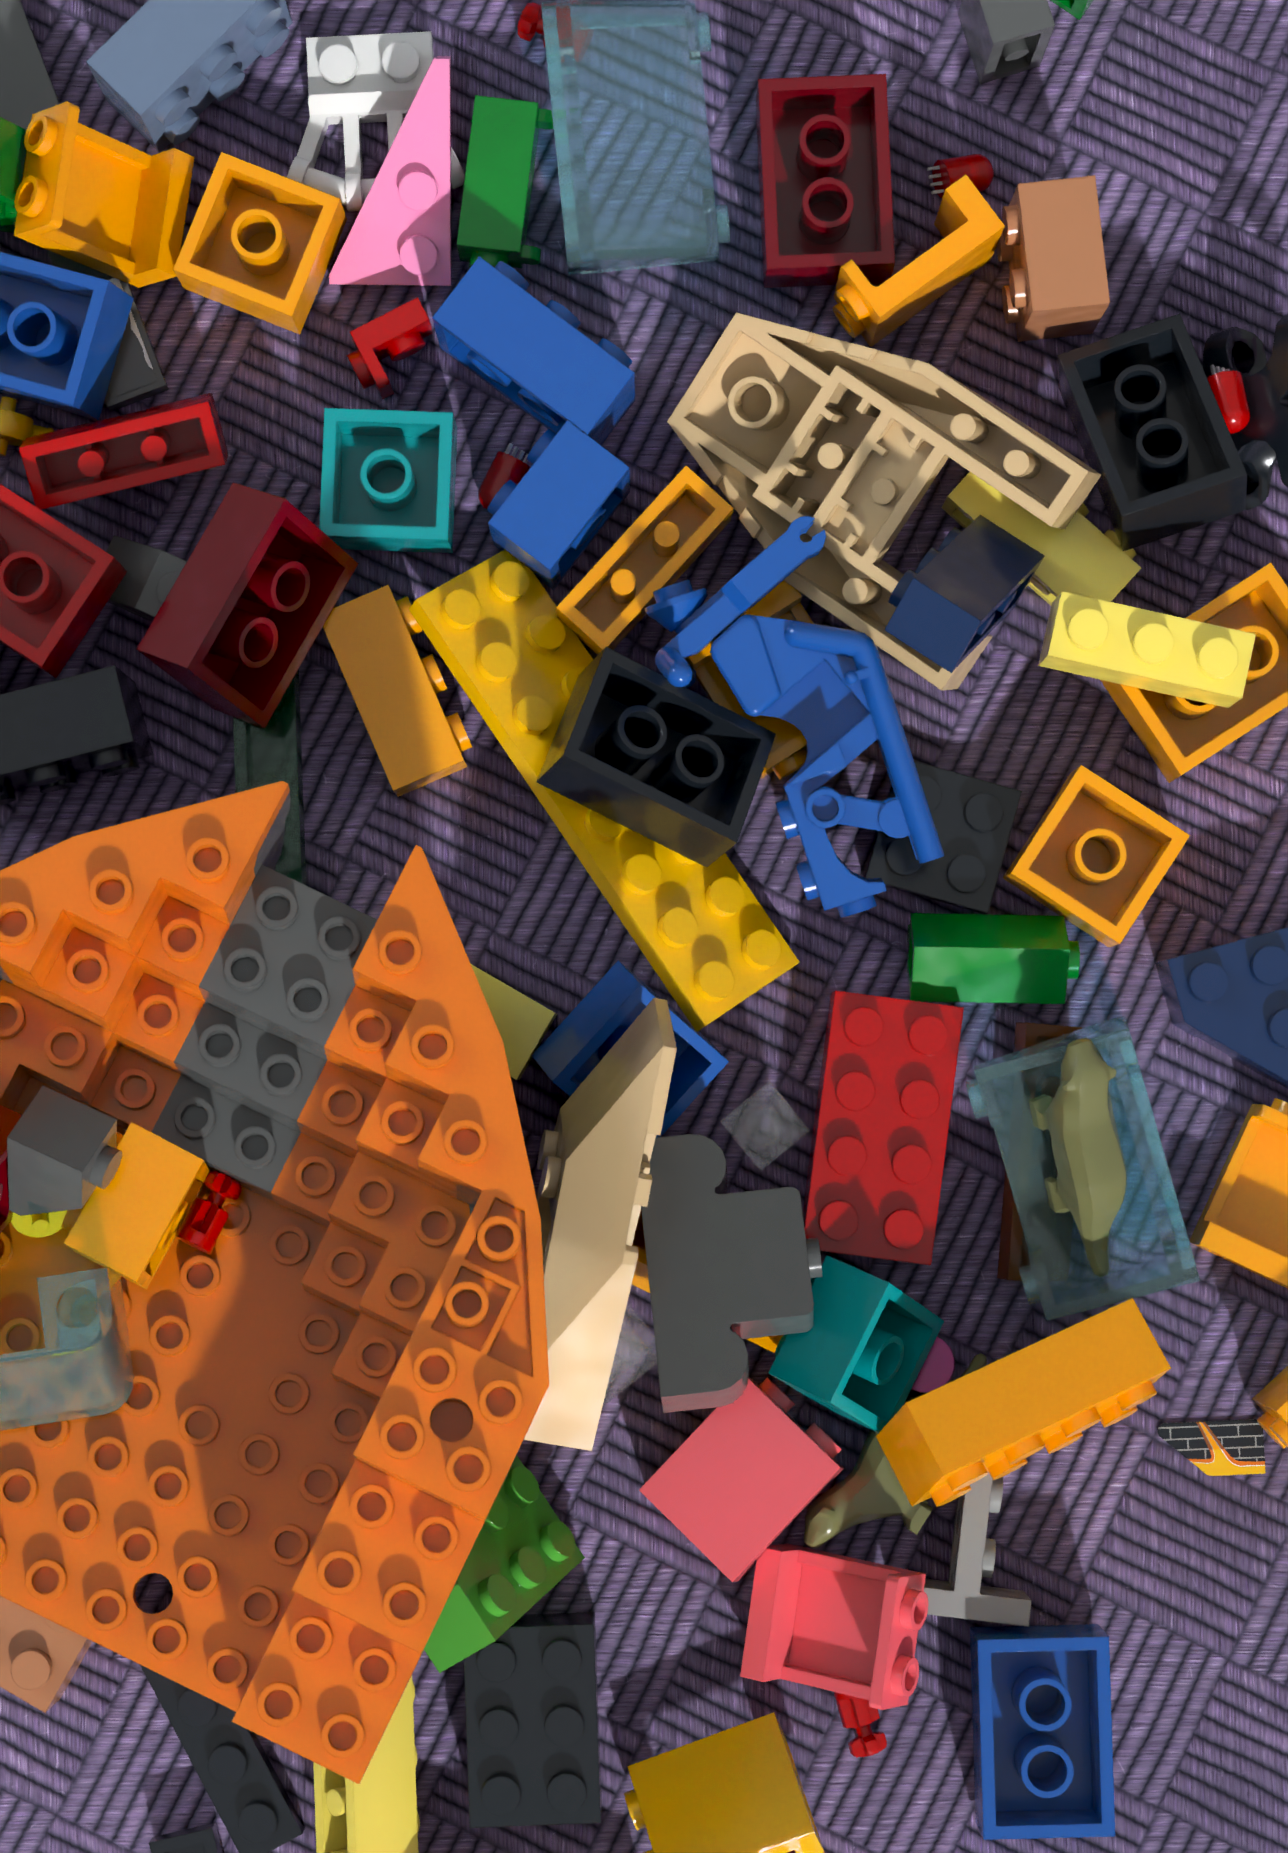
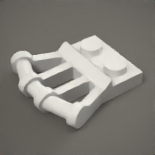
(358, 83)

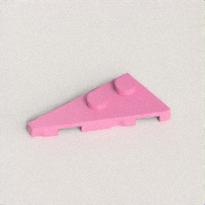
(406, 217)

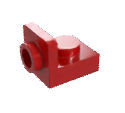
(393, 335)

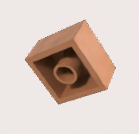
(1054, 259)
(37, 1655)

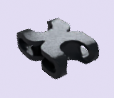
(1267, 396)

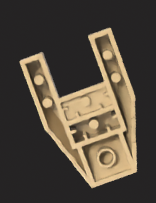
(856, 441)
(589, 1214)

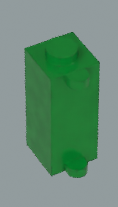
(500, 181)
(990, 958)

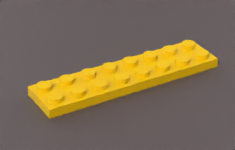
(519, 671)

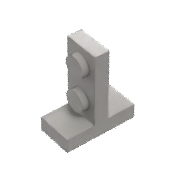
(971, 1560)

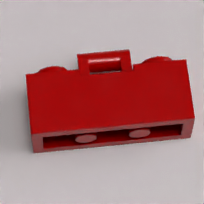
(124, 451)

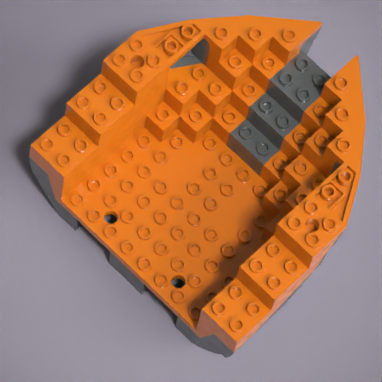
(372, 1323)

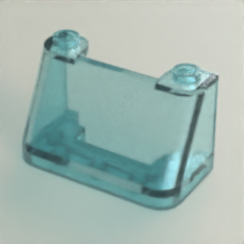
(632, 133)
(1148, 1234)

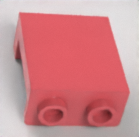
(743, 1477)
(835, 1624)

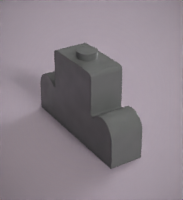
(719, 1271)

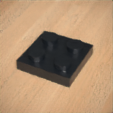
(974, 831)

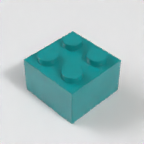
(389, 479)
(861, 1346)

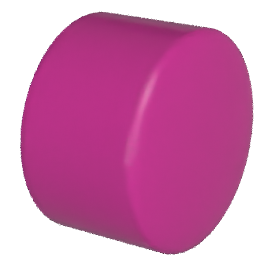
(937, 1368)

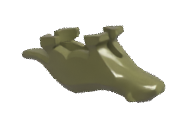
(1084, 1148)
(867, 1492)

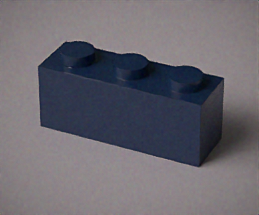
(961, 591)

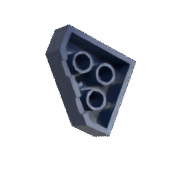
(1235, 1000)

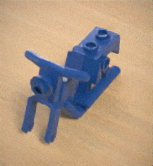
(824, 685)

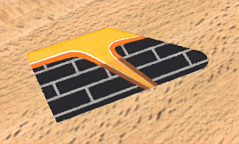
(1219, 1446)

